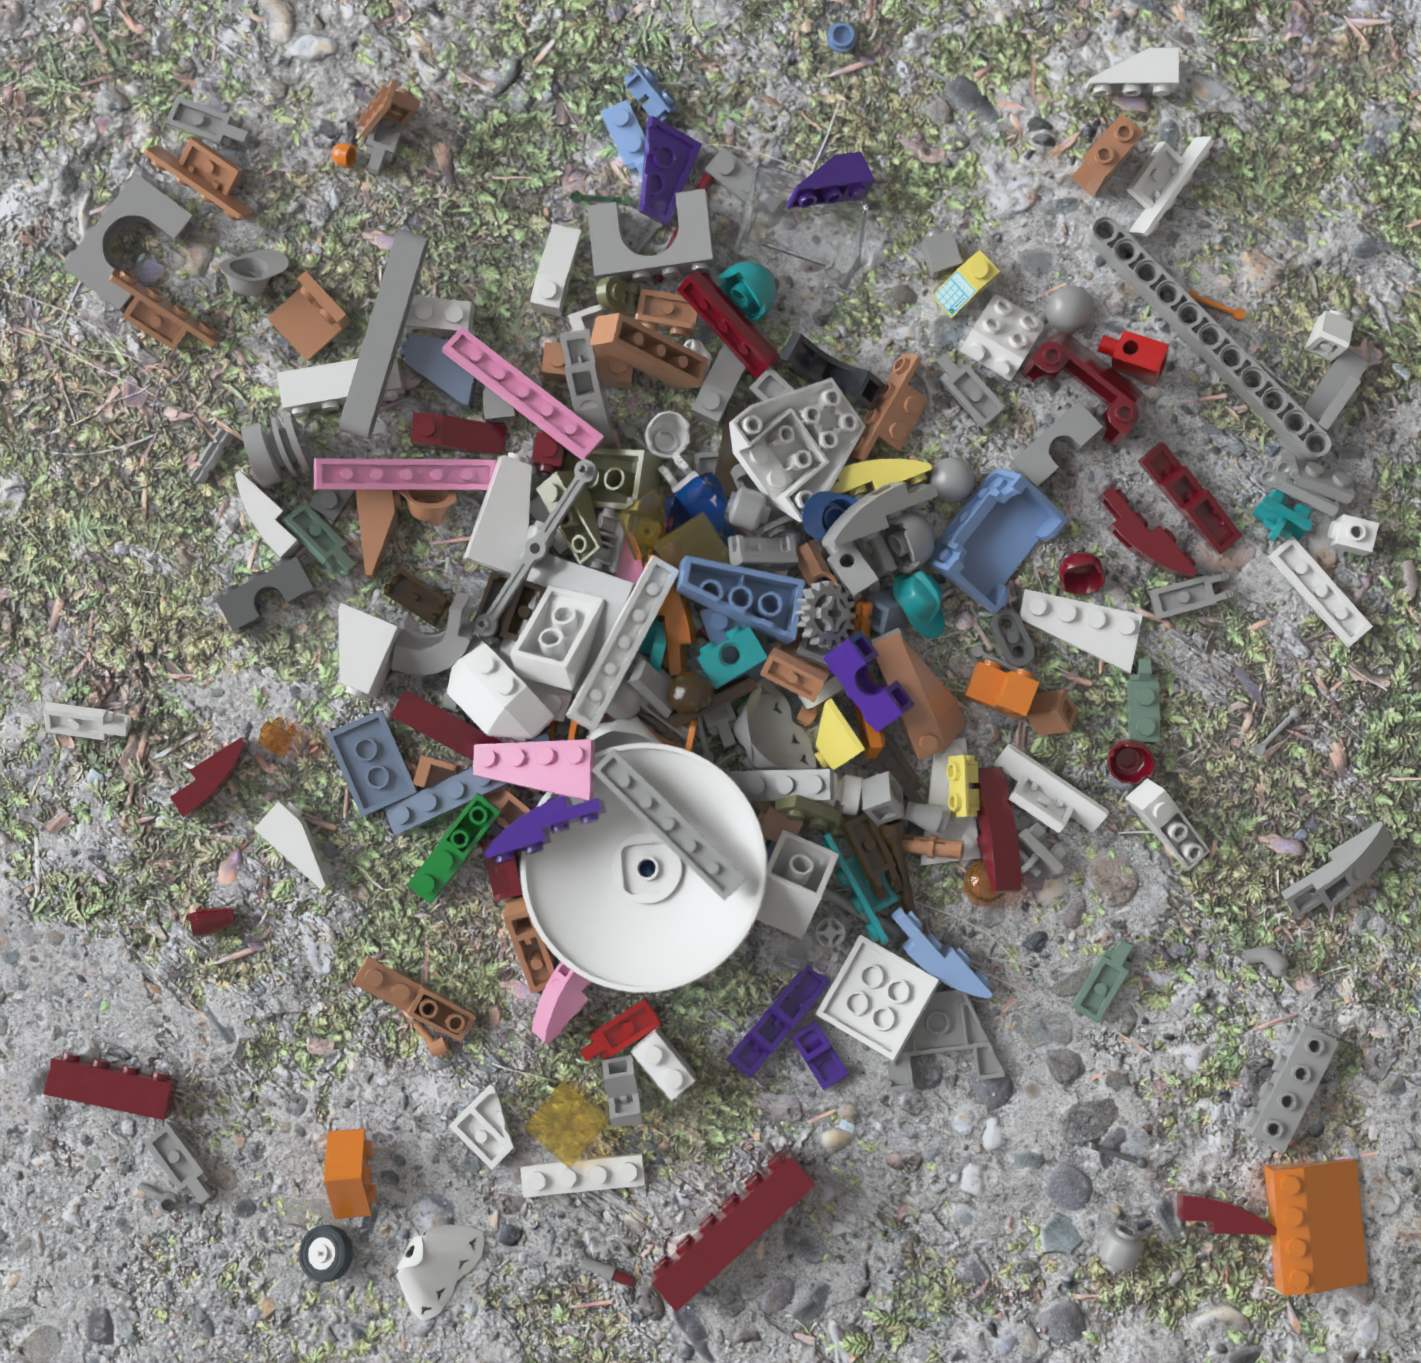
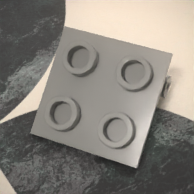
(612, 542)

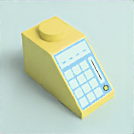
(966, 284)

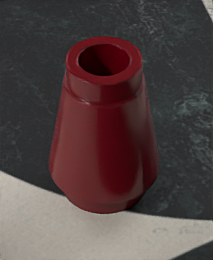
(210, 920)

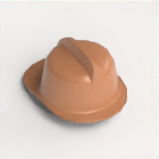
(429, 504)

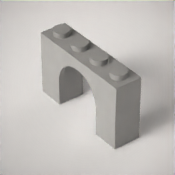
(135, 204)
(689, 251)

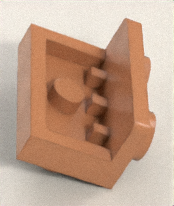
(666, 313)

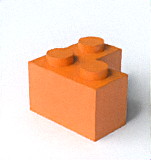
(1001, 691)
(348, 1173)

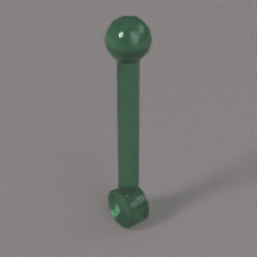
(577, 197)

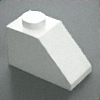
(1330, 335)

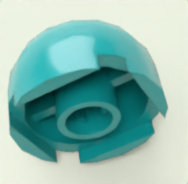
(749, 288)

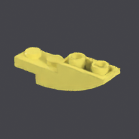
(877, 473)

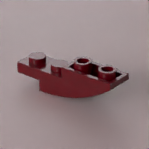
(1153, 547)

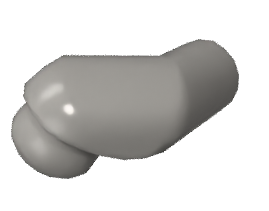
(1275, 960)

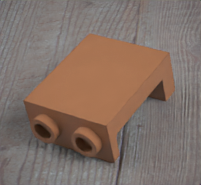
(1107, 154)
(794, 672)

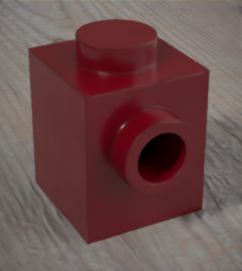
(548, 454)

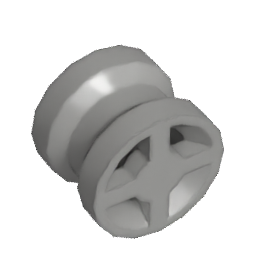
(832, 935)

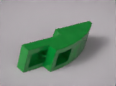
(454, 848)

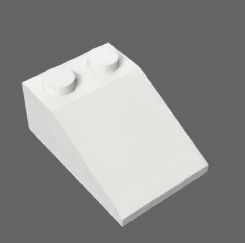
(557, 638)

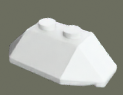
(495, 695)

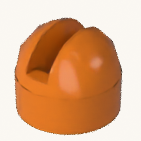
(344, 154)

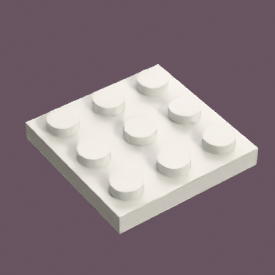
(877, 997)

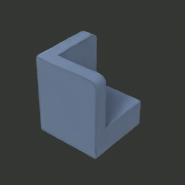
(886, 612)

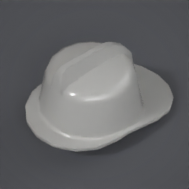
(252, 271)

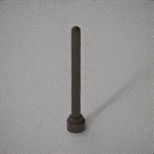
(893, 833)

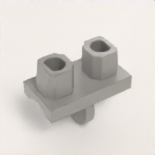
(1036, 857)

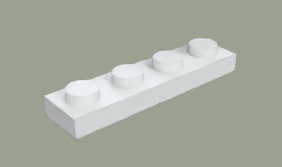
(1320, 591)
(583, 1176)

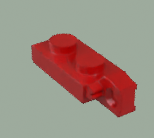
(622, 1031)

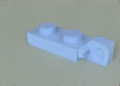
(626, 135)

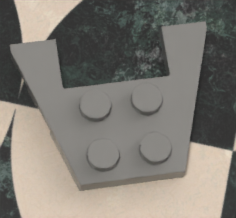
(945, 1026)

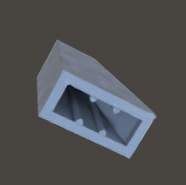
(425, 358)

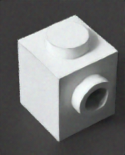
(1353, 534)

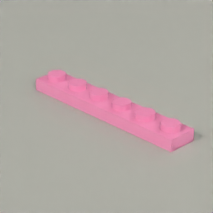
(522, 394)
(402, 474)

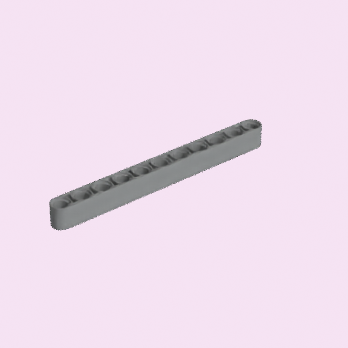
(1211, 354)

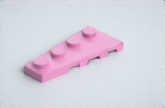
(544, 765)

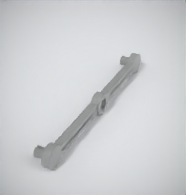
(585, 472)

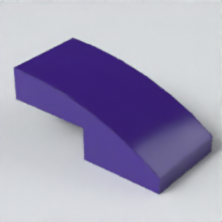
(819, 1055)

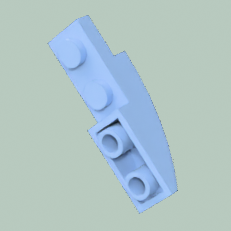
(945, 965)

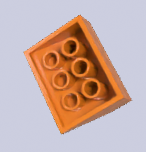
(1316, 1226)

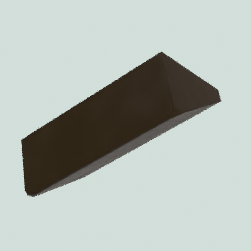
(520, 610)

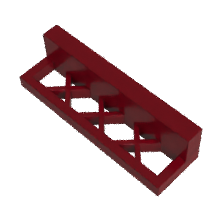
(728, 323)

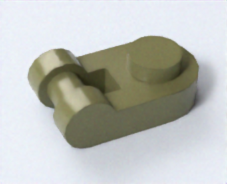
(611, 292)

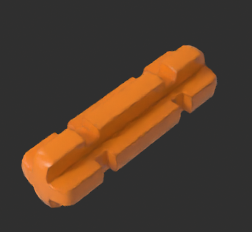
(862, 621)

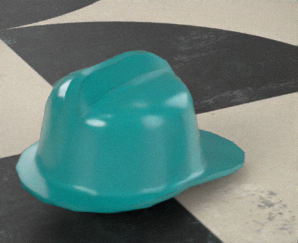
(921, 602)

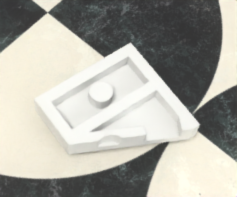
(485, 1128)

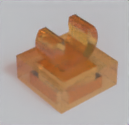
(276, 738)

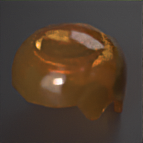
(977, 886)

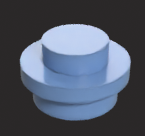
(841, 37)

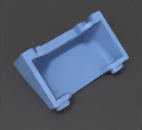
(995, 536)

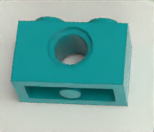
(749, 653)

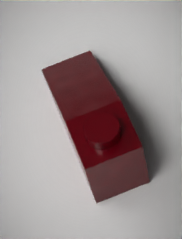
(457, 434)

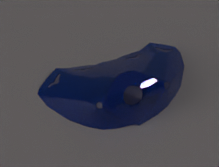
(694, 499)

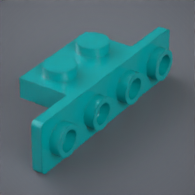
(864, 900)

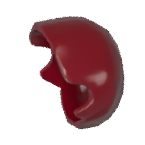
(1081, 573)
(1130, 761)

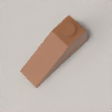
(377, 522)
(533, 954)

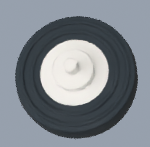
(325, 1253)

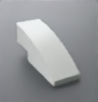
(266, 517)

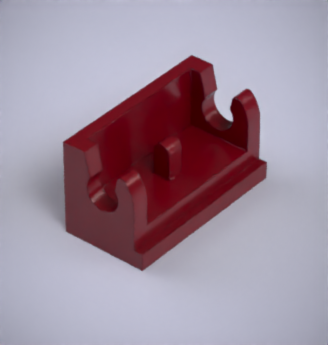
(504, 877)

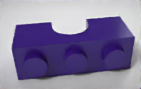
(877, 703)

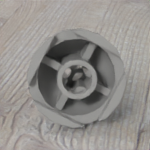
(909, 540)

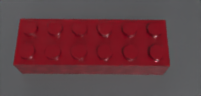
(732, 1229)

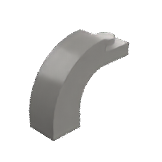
(433, 653)

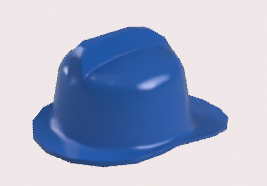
(823, 510)

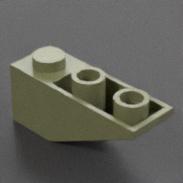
(580, 522)

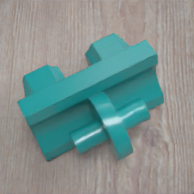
(1281, 519)

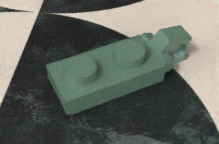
(319, 539)
(1143, 703)
(1103, 982)

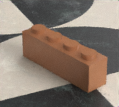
(648, 351)

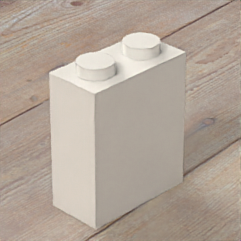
(664, 1063)

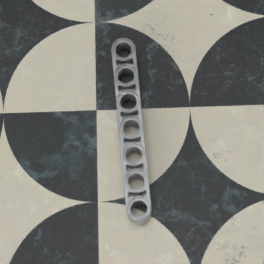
(384, 334)

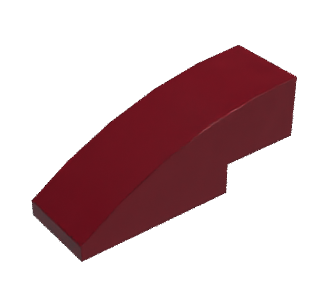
(210, 778)
(1220, 1215)

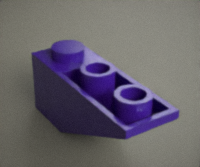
(838, 180)

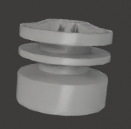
(277, 449)

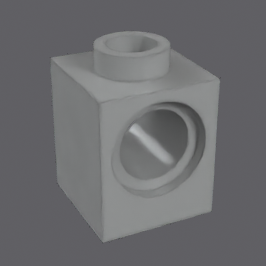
(882, 798)

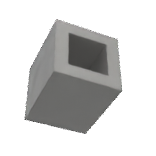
(941, 253)

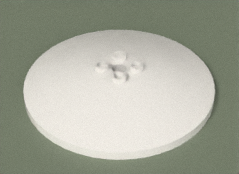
(657, 928)

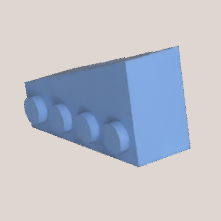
(744, 594)

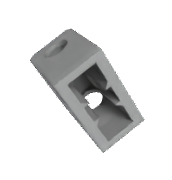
(858, 578)

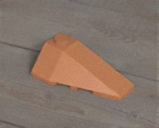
(936, 713)

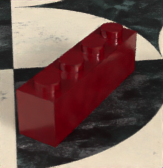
(111, 1086)

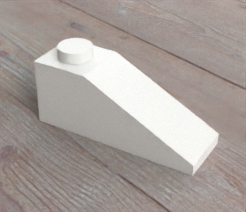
(555, 270)
(293, 839)

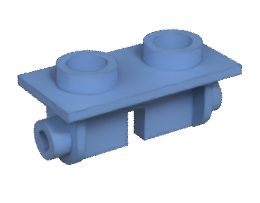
(644, 83)

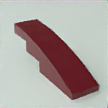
(1189, 498)
(439, 725)
(998, 832)

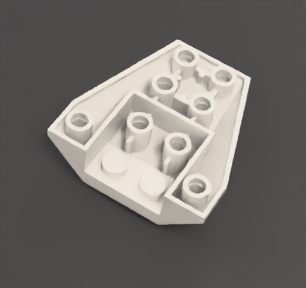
(796, 443)

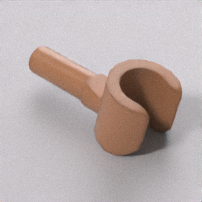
(806, 716)
(438, 1047)

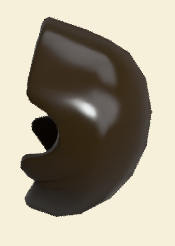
(691, 692)

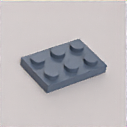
(371, 763)

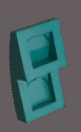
(654, 644)

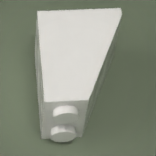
(364, 651)
(795, 883)

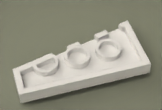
(1093, 628)
(957, 827)

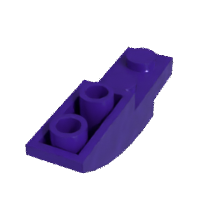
(531, 829)

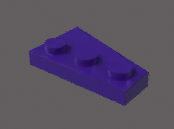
(666, 168)

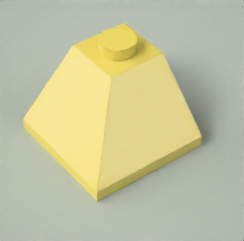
(835, 738)

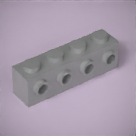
(1291, 1086)

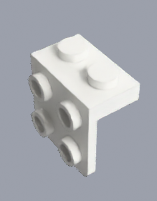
(1002, 337)

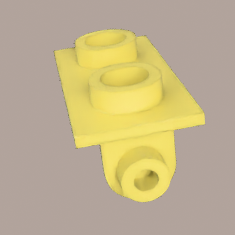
(960, 772)

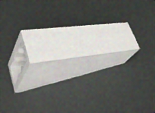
(502, 517)

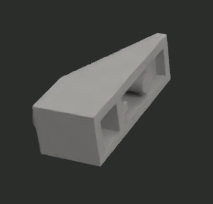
(718, 388)

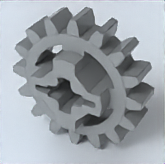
(825, 614)

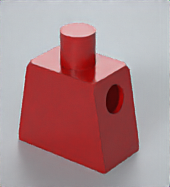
(1146, 360)

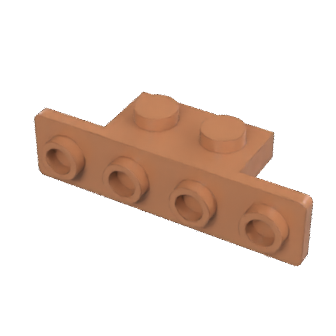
(390, 104)
(206, 173)
(159, 317)
(894, 411)

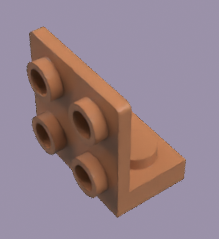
(309, 318)

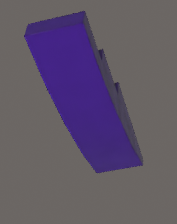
(777, 1021)

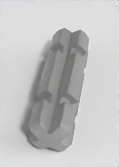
(211, 456)

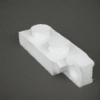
(84, 721)

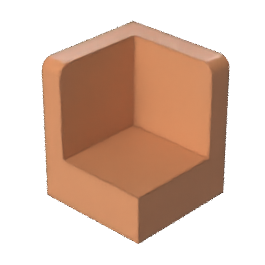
(1052, 712)
(433, 771)

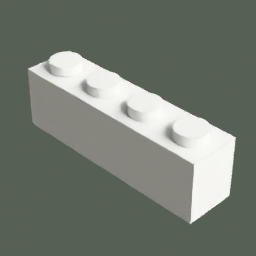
(327, 386)

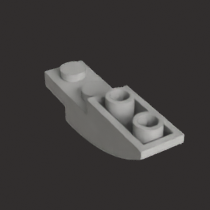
(585, 382)
(871, 512)
(1349, 868)

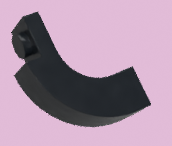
(815, 365)

